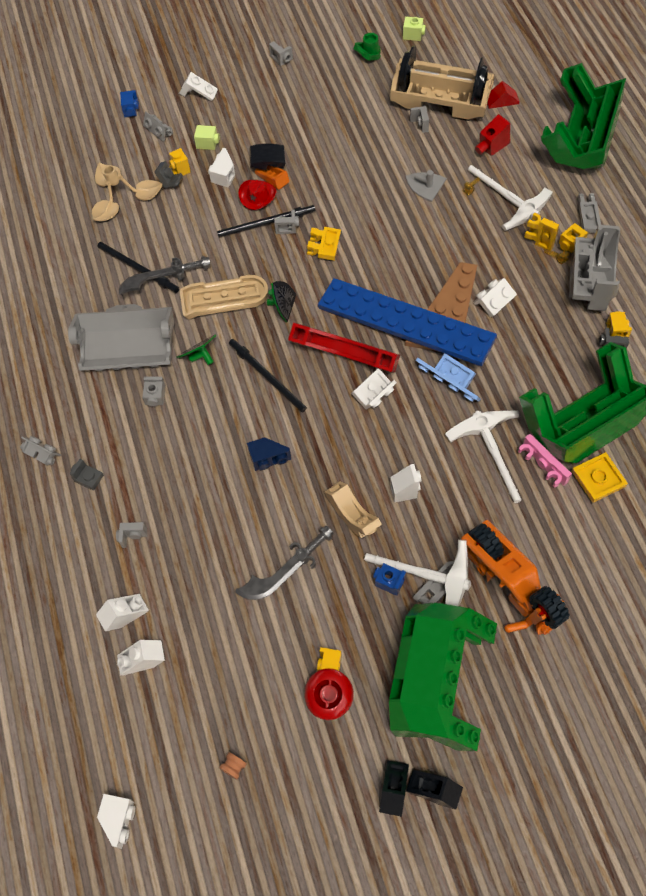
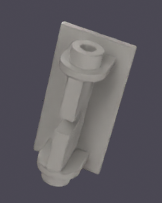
(156, 126)
(46, 452)

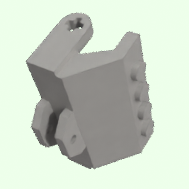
(123, 337)

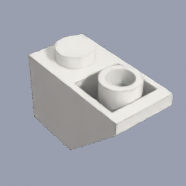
(222, 170)
(405, 484)
(121, 611)
(140, 656)
(115, 817)

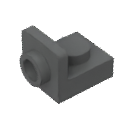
(166, 175)
(605, 338)
(86, 475)

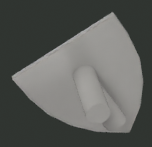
(425, 184)

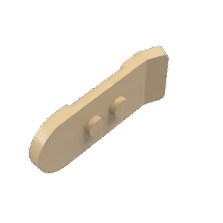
(223, 296)

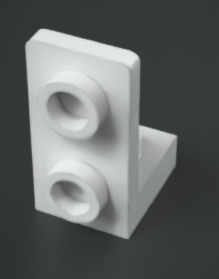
(199, 85)

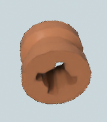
(232, 766)

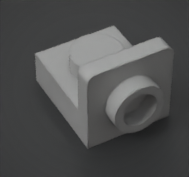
(279, 54)
(420, 115)
(286, 225)
(132, 530)

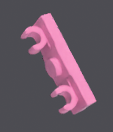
(545, 460)

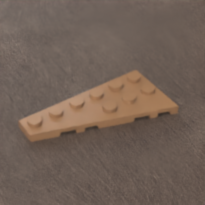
(454, 296)

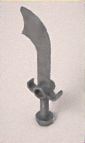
(177, 270)
(261, 588)

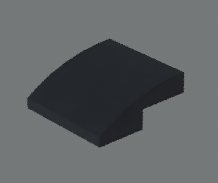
(267, 154)

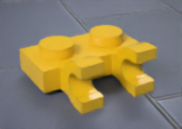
(542, 231)
(329, 243)

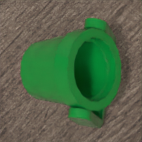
(369, 47)

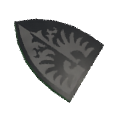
(283, 297)
(201, 353)

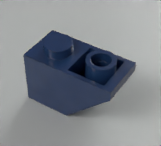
(267, 453)

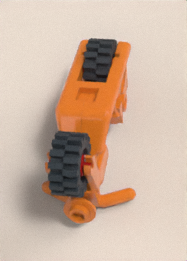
(501, 558)

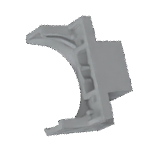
(595, 268)

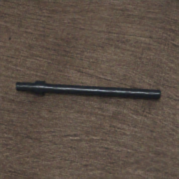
(298, 212)
(162, 281)
(243, 352)

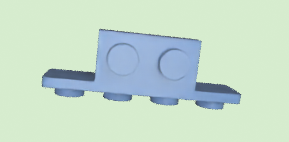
(454, 373)

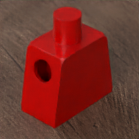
(494, 136)

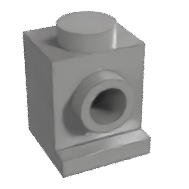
(154, 391)

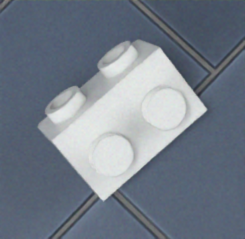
(495, 296)
(372, 389)

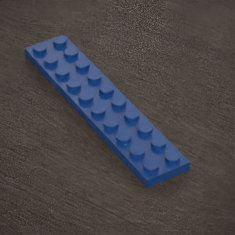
(408, 321)

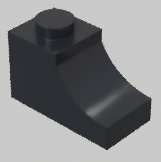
(394, 788)
(435, 789)

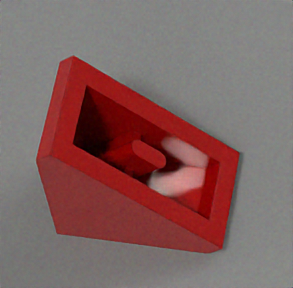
(502, 96)

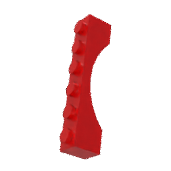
(344, 347)

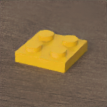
(599, 477)

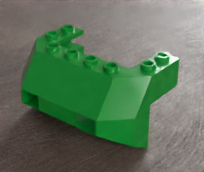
(591, 123)
(593, 418)
(429, 673)

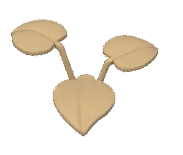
(109, 176)

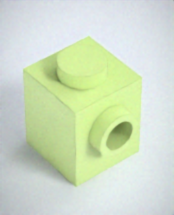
(413, 28)
(206, 137)

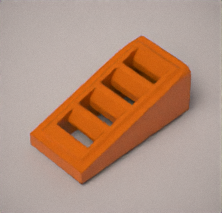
(274, 176)

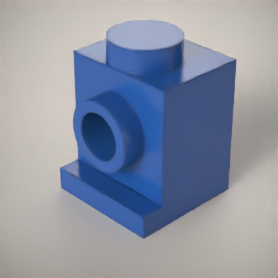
(129, 103)
(390, 585)

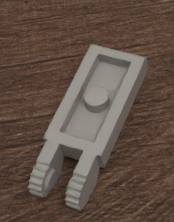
(589, 213)

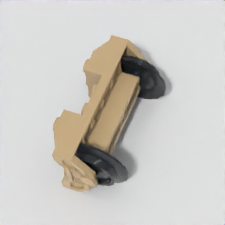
(442, 86)

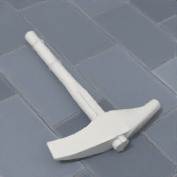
(526, 208)
(481, 424)
(455, 581)

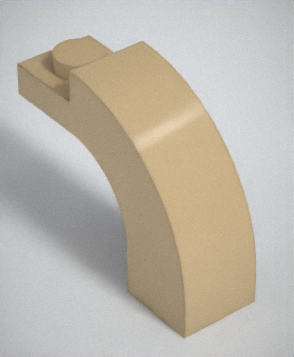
(351, 511)

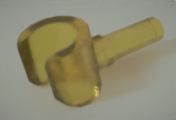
(469, 189)
(561, 258)

